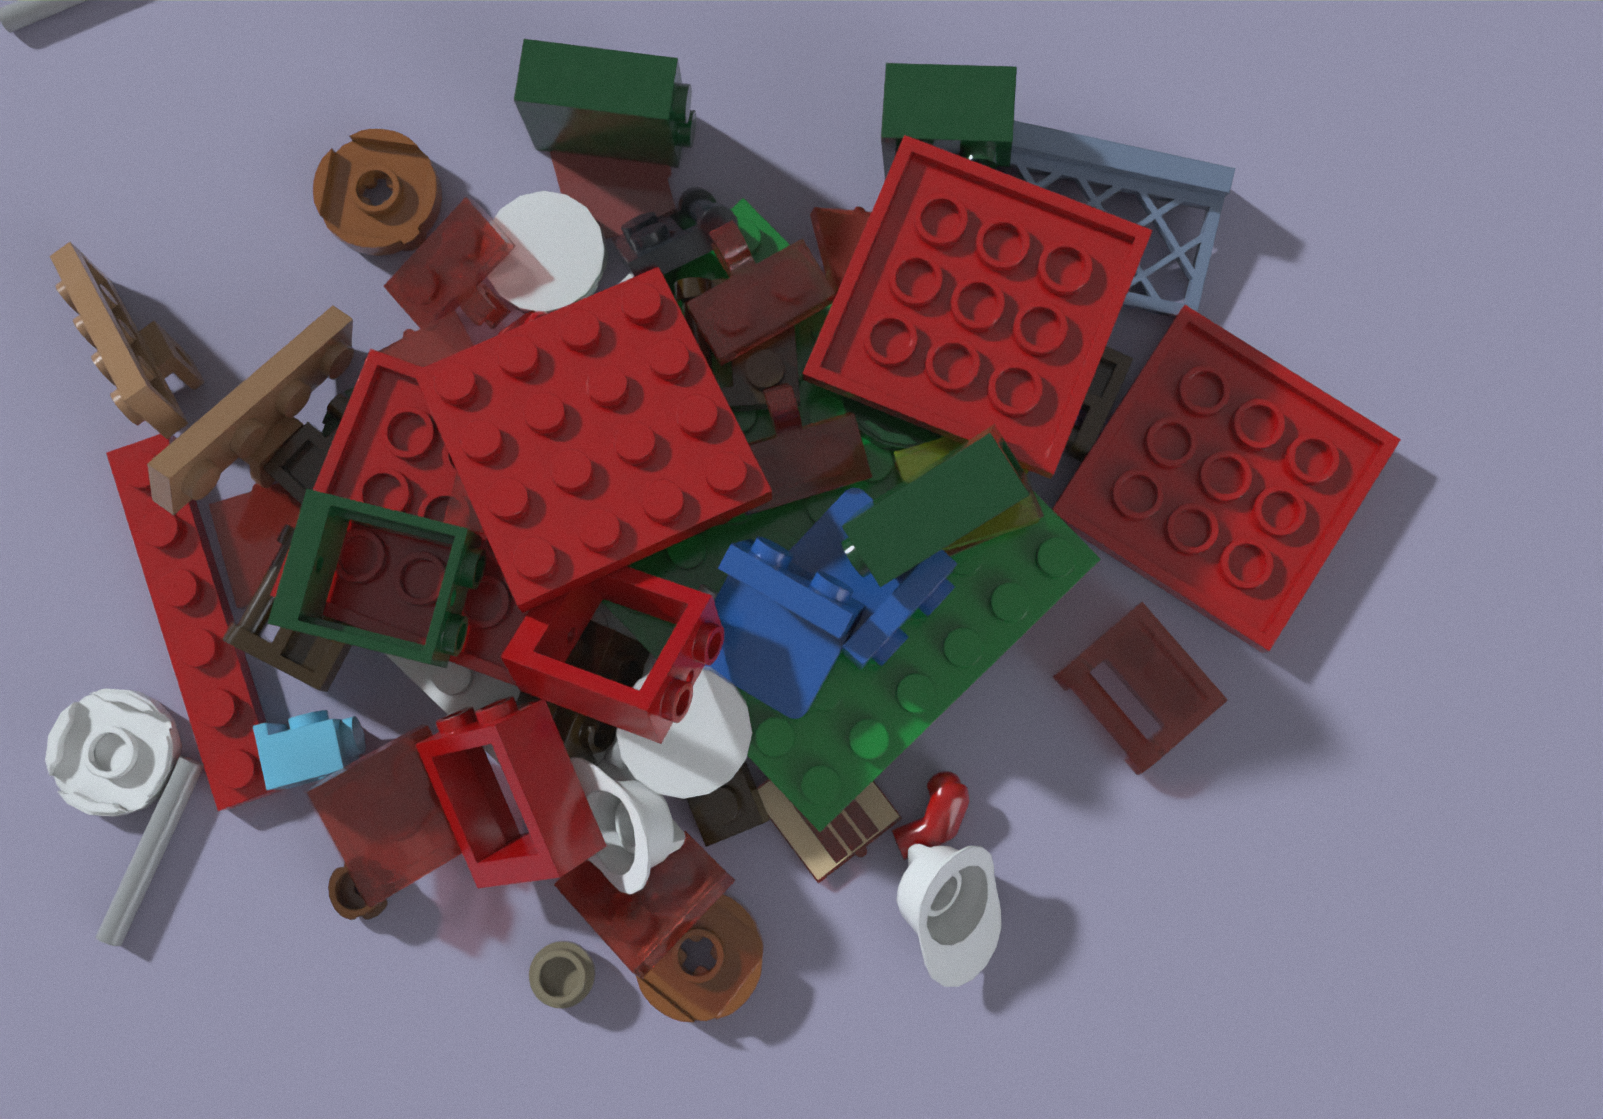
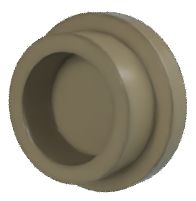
(562, 974)

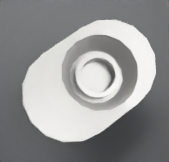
(633, 825)
(953, 908)

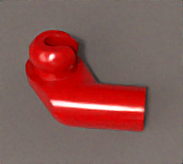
(942, 817)

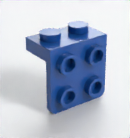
(887, 607)
(780, 625)

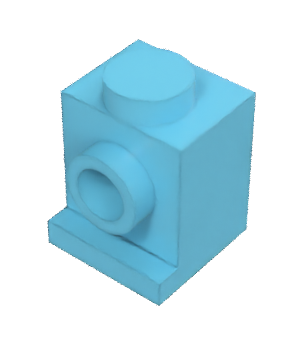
(308, 750)

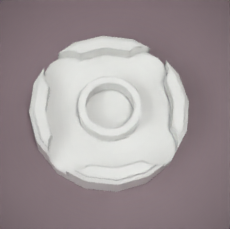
(555, 254)
(700, 749)
(113, 752)

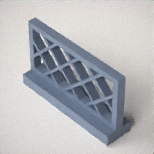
(1139, 173)

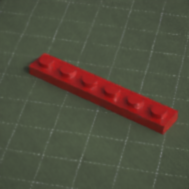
(193, 621)

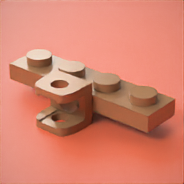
(126, 357)
(254, 417)

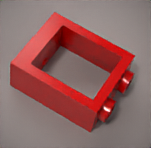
(552, 629)
(541, 781)

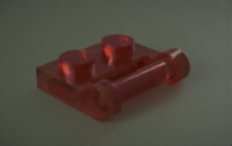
(1155, 673)

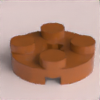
(398, 222)
(713, 991)

